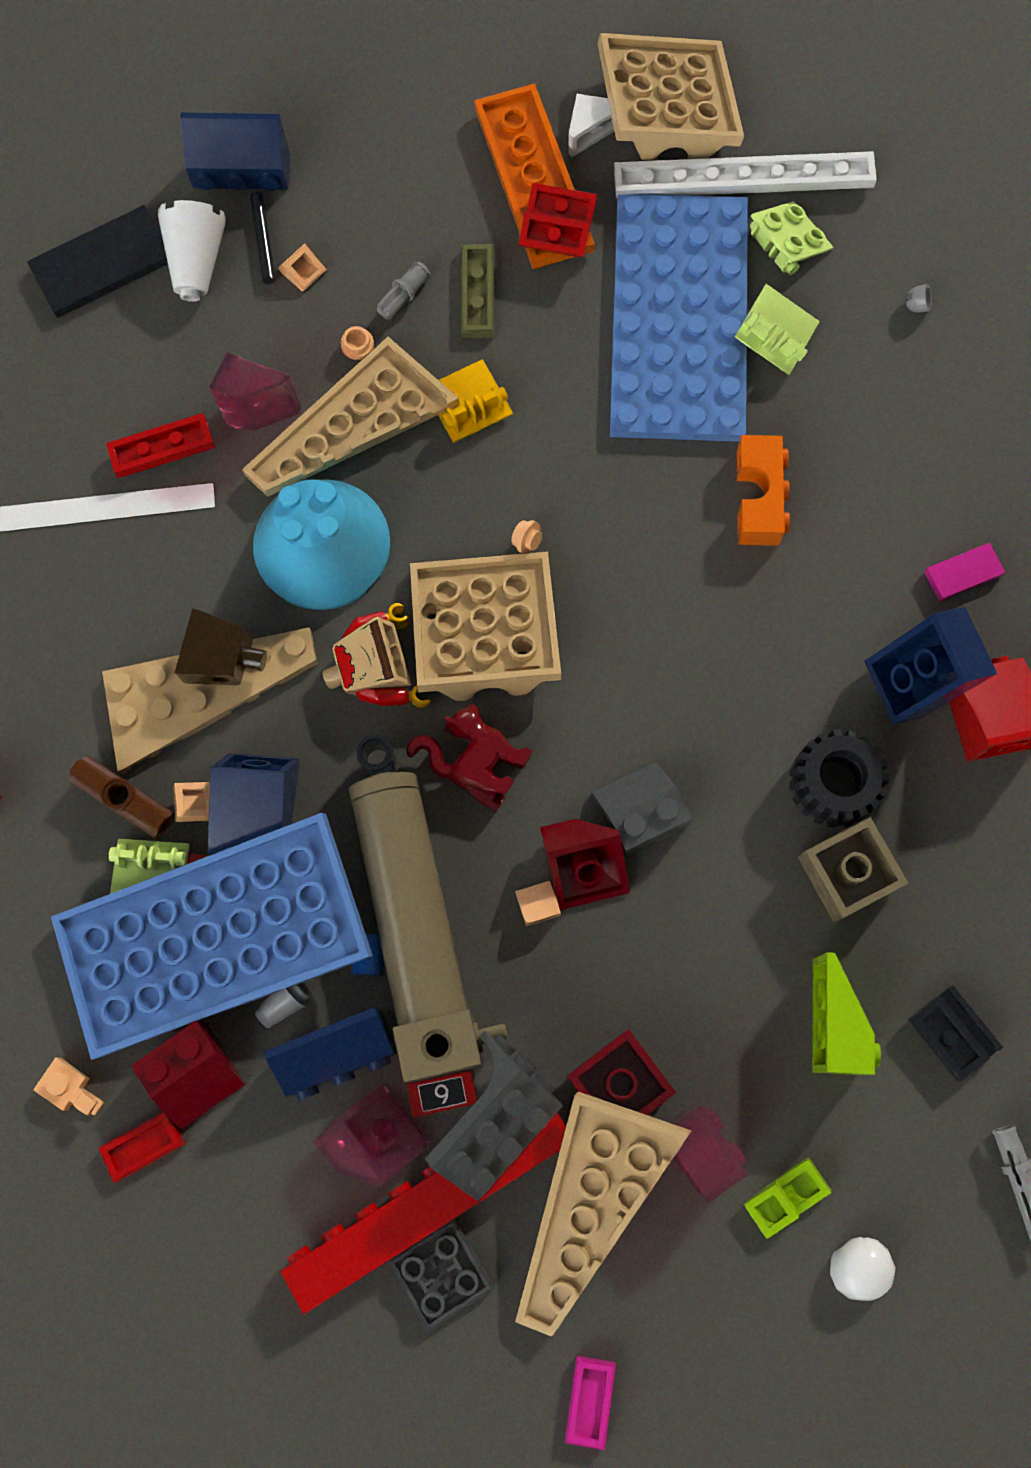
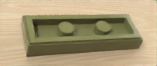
(477, 290)

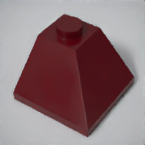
(584, 862)

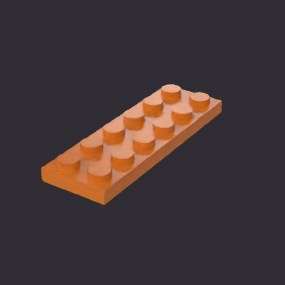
(524, 154)

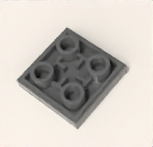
(440, 1275)

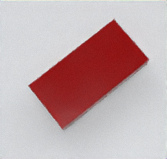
(141, 1147)

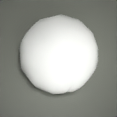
(862, 1269)

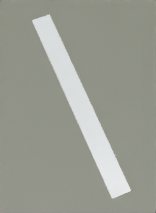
(107, 507)

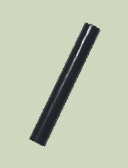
(262, 238)

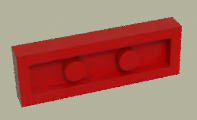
(160, 445)

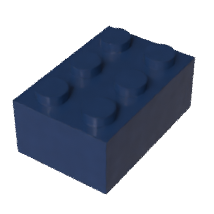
(930, 665)

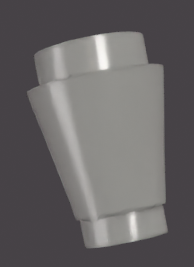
(283, 1004)

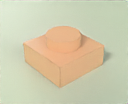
(191, 801)

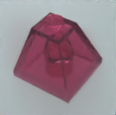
(372, 1139)

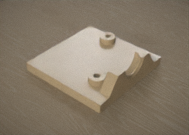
(670, 94)
(481, 624)

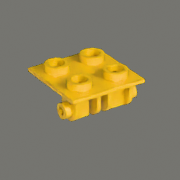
(479, 399)

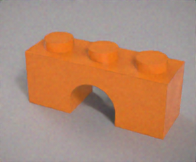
(762, 462)

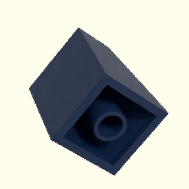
(249, 798)

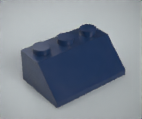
(235, 151)
(332, 1054)

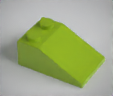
(840, 1030)

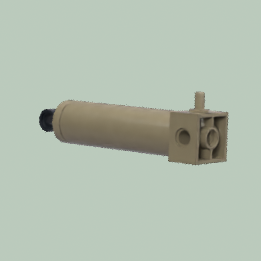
(412, 921)

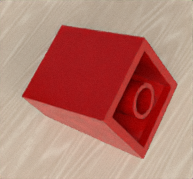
(996, 713)

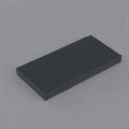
(99, 261)

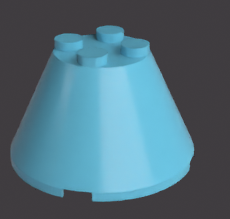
(321, 544)

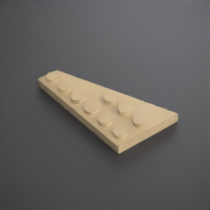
(367, 406)
(155, 708)
(598, 1185)

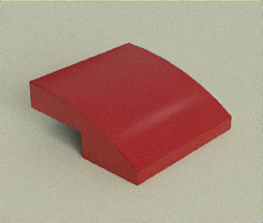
(558, 220)

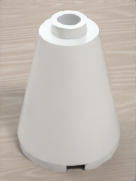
(191, 245)

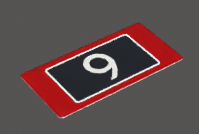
(442, 1094)

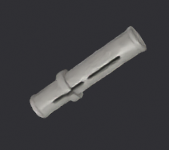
(1017, 1168)

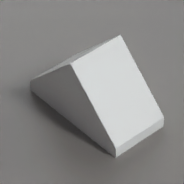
(589, 122)

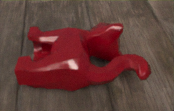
(475, 765)

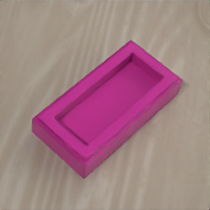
(964, 572)
(590, 1402)

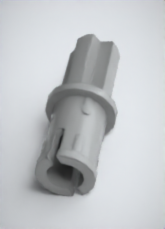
(403, 290)

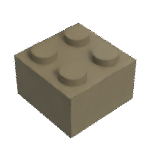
(852, 869)

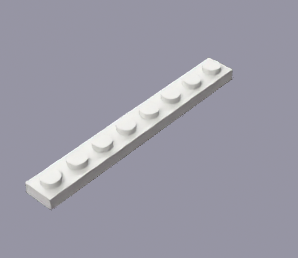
(746, 174)

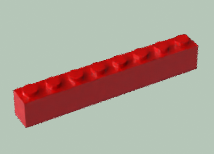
(397, 1225)

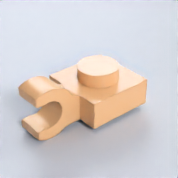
(65, 1086)

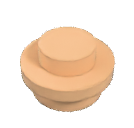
(357, 343)
(527, 536)

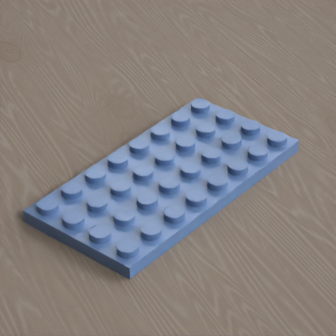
(678, 318)
(210, 936)

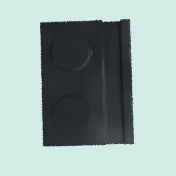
(955, 1033)

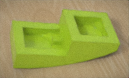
(787, 1197)

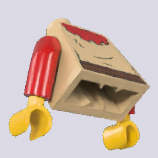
(372, 661)

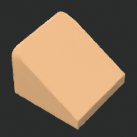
(302, 268)
(538, 903)

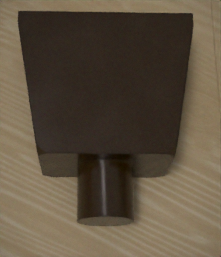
(216, 652)

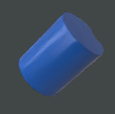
(371, 966)

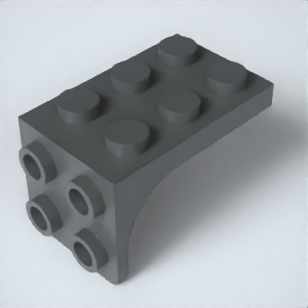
(497, 1124)

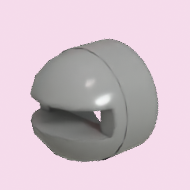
(919, 299)

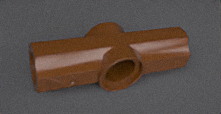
(104, 787)

